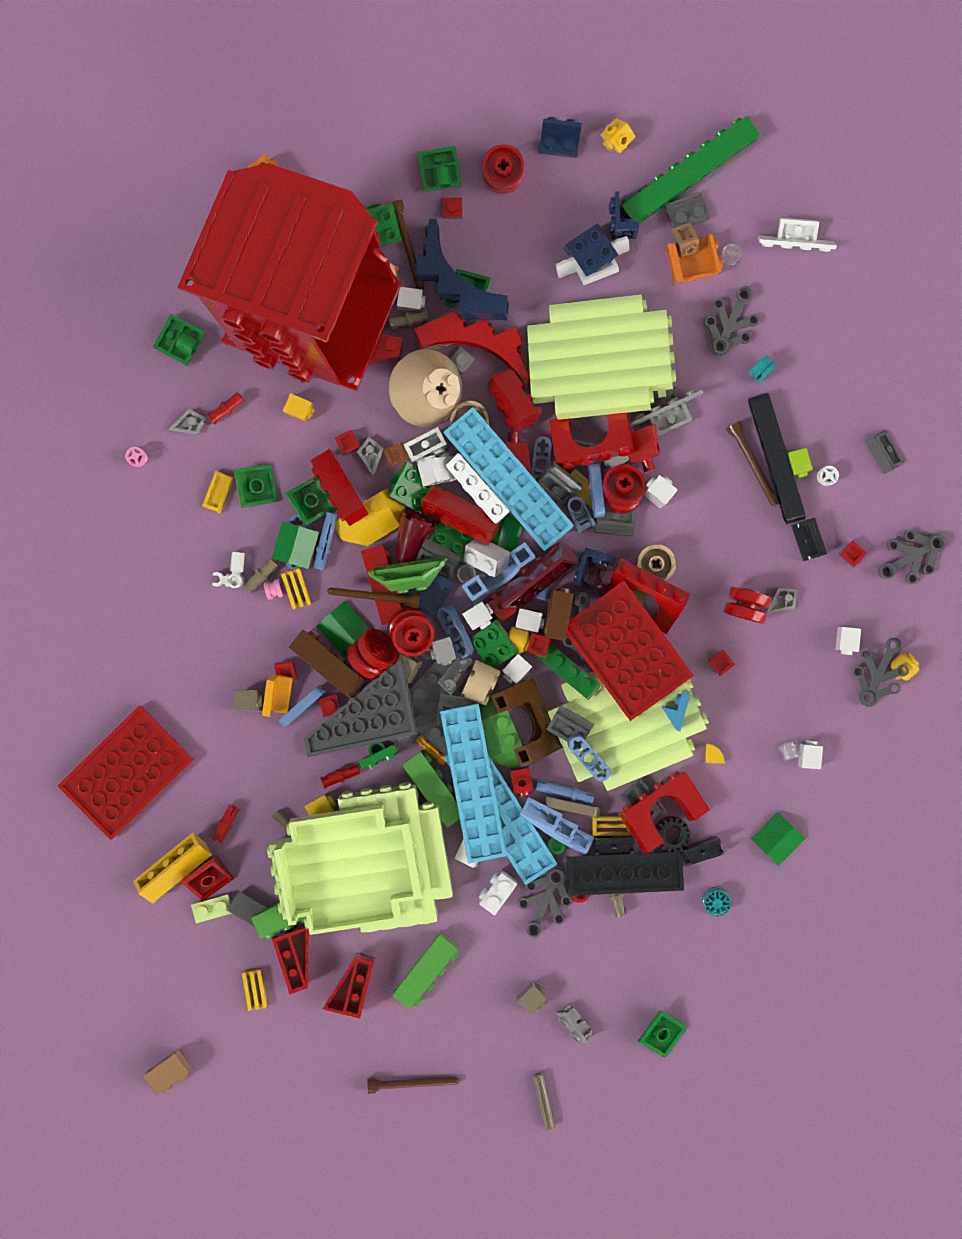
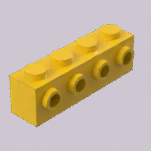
(172, 868)

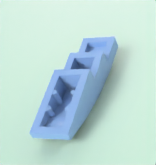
(556, 826)

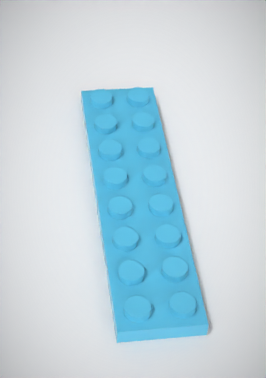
(508, 479)
(473, 783)
(521, 840)

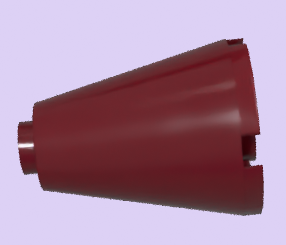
(411, 534)

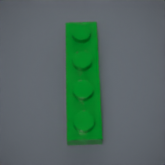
(570, 672)

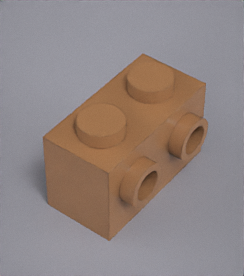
(167, 1072)

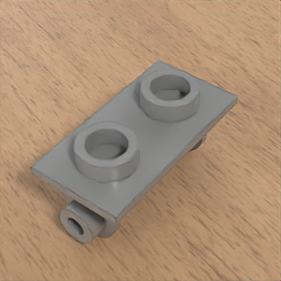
(455, 674)
(579, 1031)

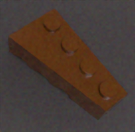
(328, 664)

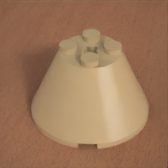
(425, 388)

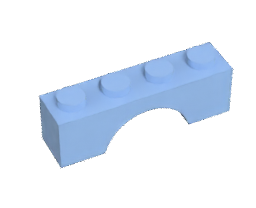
(485, 585)

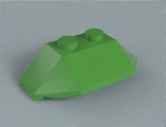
(408, 575)
(499, 735)

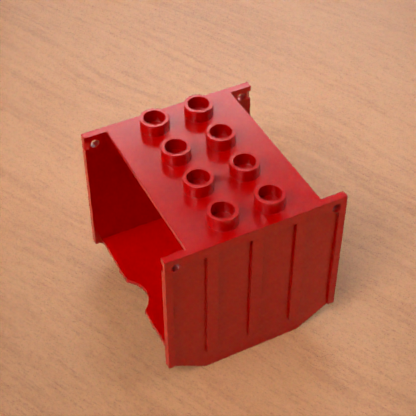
(293, 274)

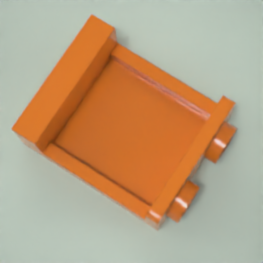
(696, 266)

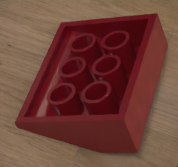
(539, 576)

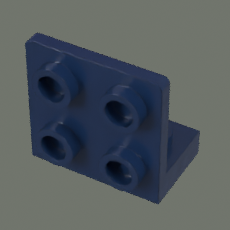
(560, 137)
(621, 229)
(591, 250)
(589, 557)
(434, 596)

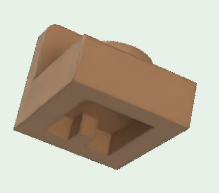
(686, 239)

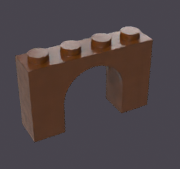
(558, 614)
(528, 697)

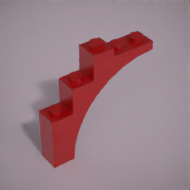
(451, 330)

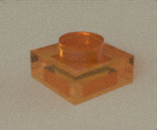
(396, 454)

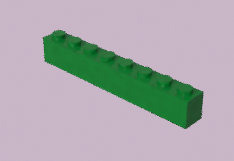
(690, 171)

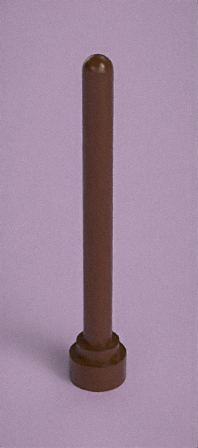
(398, 206)
(736, 431)
(411, 600)
(375, 1085)

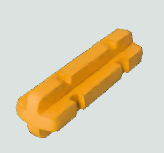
(433, 751)

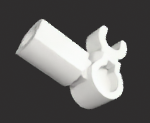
(235, 579)

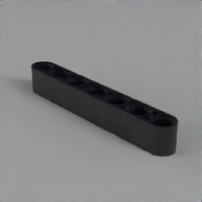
(776, 458)

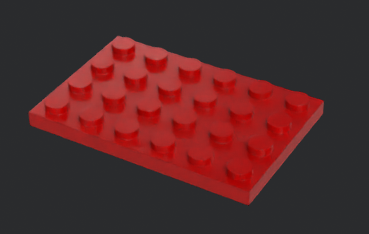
(627, 651)
(125, 772)

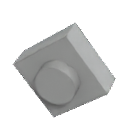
(462, 360)

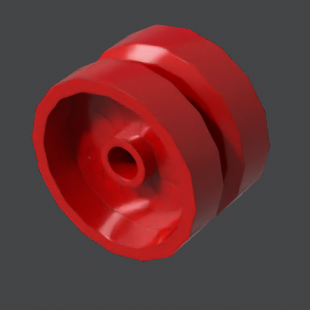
(503, 157)
(623, 488)
(748, 602)
(410, 631)
(372, 653)

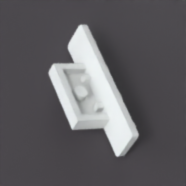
(797, 233)
(570, 266)
(477, 488)

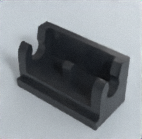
(809, 539)
(613, 845)
(702, 851)

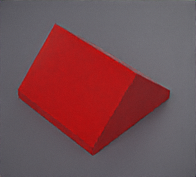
(207, 878)

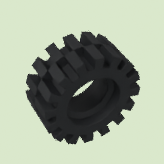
(683, 837)

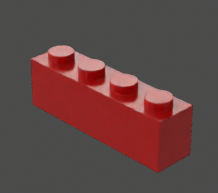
(339, 487)
(459, 514)
(376, 557)

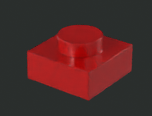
(452, 208)
(347, 442)
(852, 553)
(538, 645)
(721, 662)
(286, 668)
(329, 704)

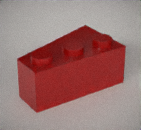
(387, 349)
(513, 401)
(292, 953)
(352, 988)

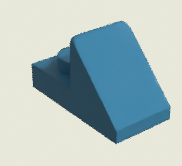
(676, 715)

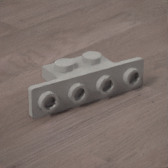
(671, 416)

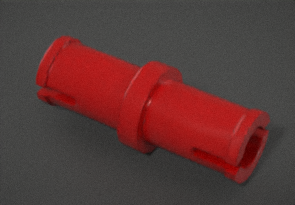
(225, 408)
(340, 775)
(225, 823)

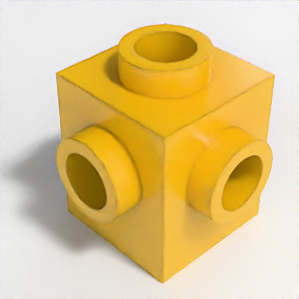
(617, 135)

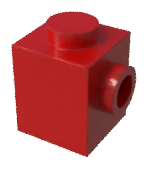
(500, 612)
(521, 781)

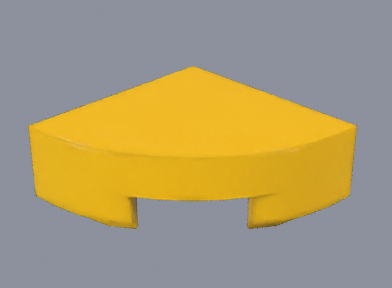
(713, 754)

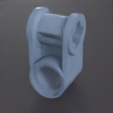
(580, 516)

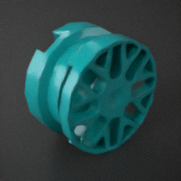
(762, 369)
(716, 901)

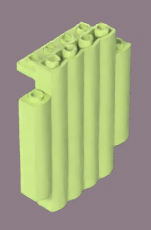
(601, 357)
(636, 745)
(429, 842)
(345, 869)

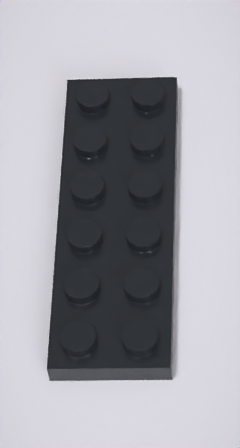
(625, 873)

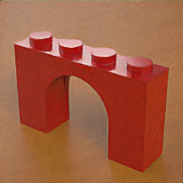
(569, 454)
(669, 597)
(638, 817)

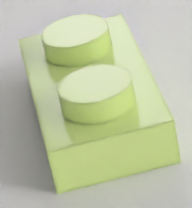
(211, 908)

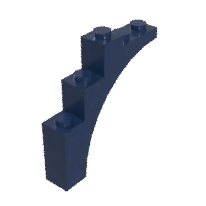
(471, 301)

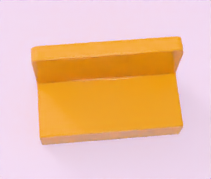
(277, 694)

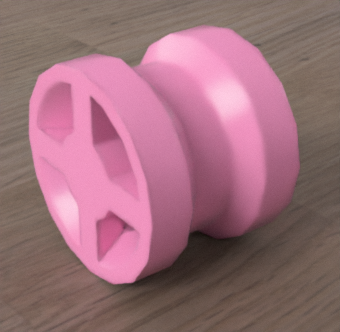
(133, 454)
(273, 589)

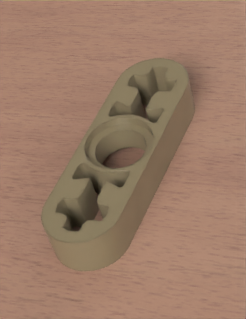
(571, 806)

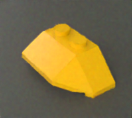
(382, 520)

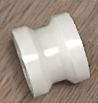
(830, 473)

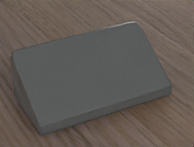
(884, 452)
(245, 907)

